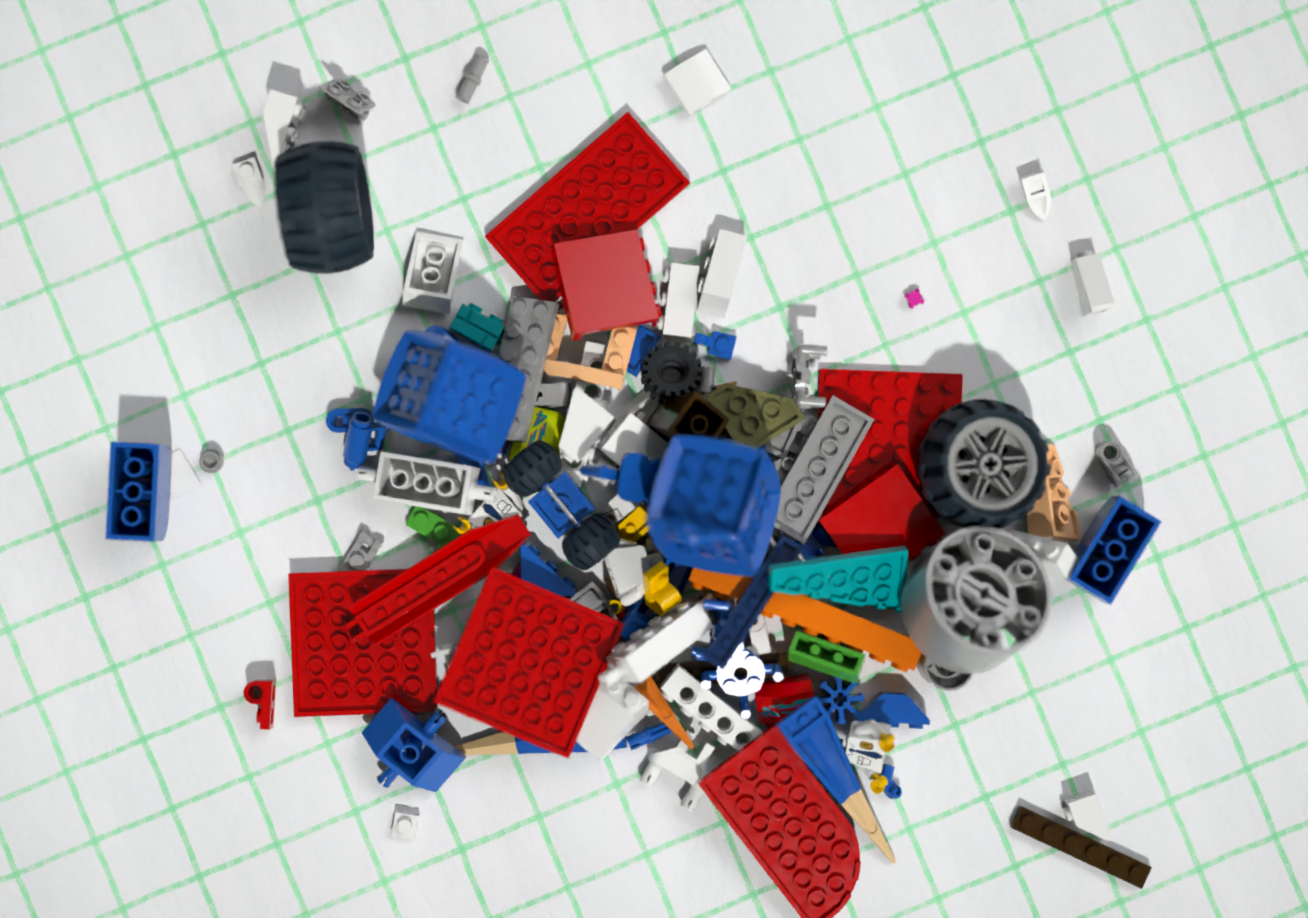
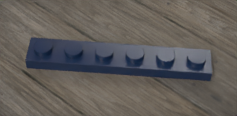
(749, 606)

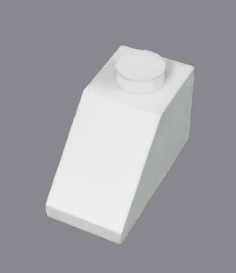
(1086, 814)

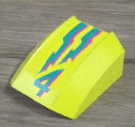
(545, 426)

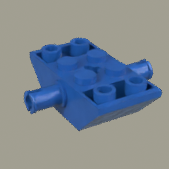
(432, 756)

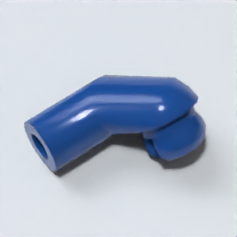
(822, 536)
(891, 789)

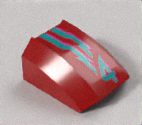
(780, 698)

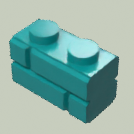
(477, 327)

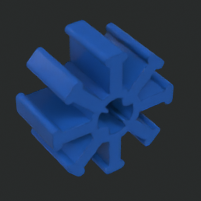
(844, 703)

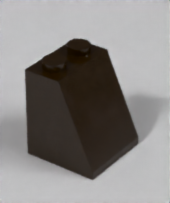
(687, 416)

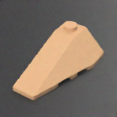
(1052, 513)

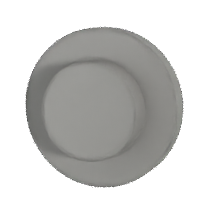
(211, 461)

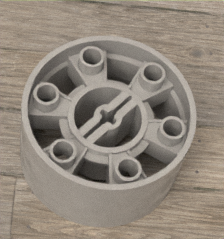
(992, 589)

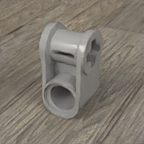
(554, 395)
(1118, 466)

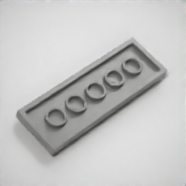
(526, 348)
(820, 468)

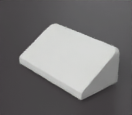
(641, 406)

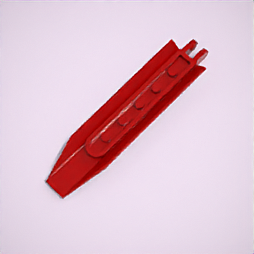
(435, 580)

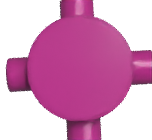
(914, 298)

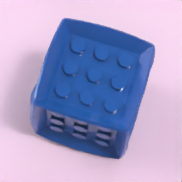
(449, 394)
(714, 505)

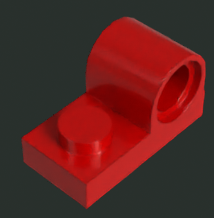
(265, 715)

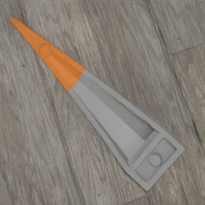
(594, 599)

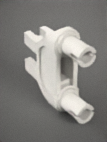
(682, 764)

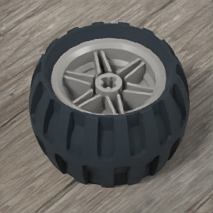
(323, 207)
(942, 468)

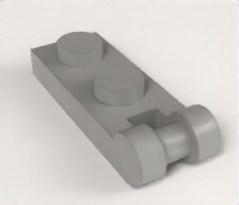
(359, 559)

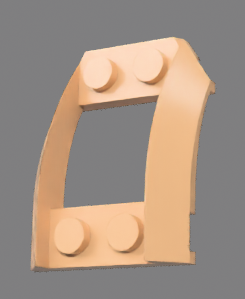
(614, 363)

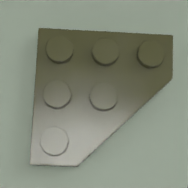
(754, 414)

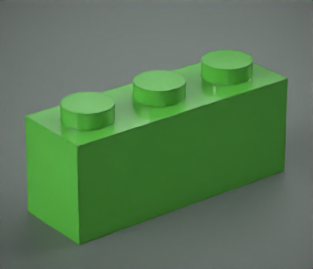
(826, 657)

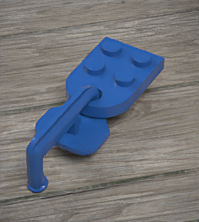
(634, 478)

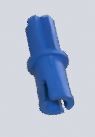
(647, 735)

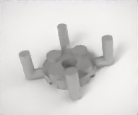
(802, 376)

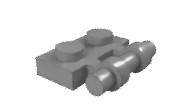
(783, 443)

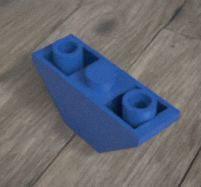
(543, 574)
(893, 709)

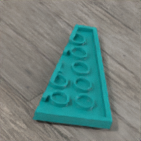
(851, 578)

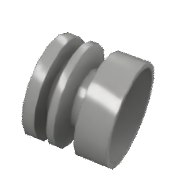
(941, 677)

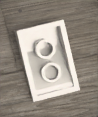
(432, 272)
(611, 718)

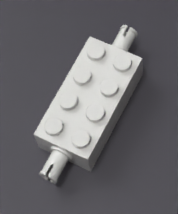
(426, 483)
(657, 643)

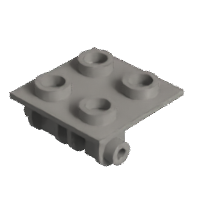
(340, 92)

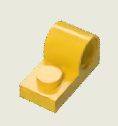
(634, 524)
(659, 593)

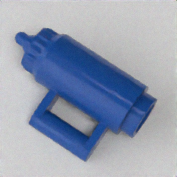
(358, 439)

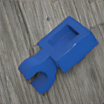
(719, 344)

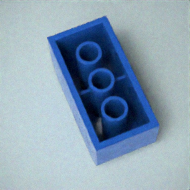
(138, 491)
(1112, 548)

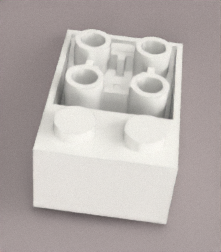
(282, 119)

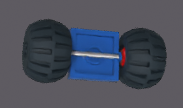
(561, 505)

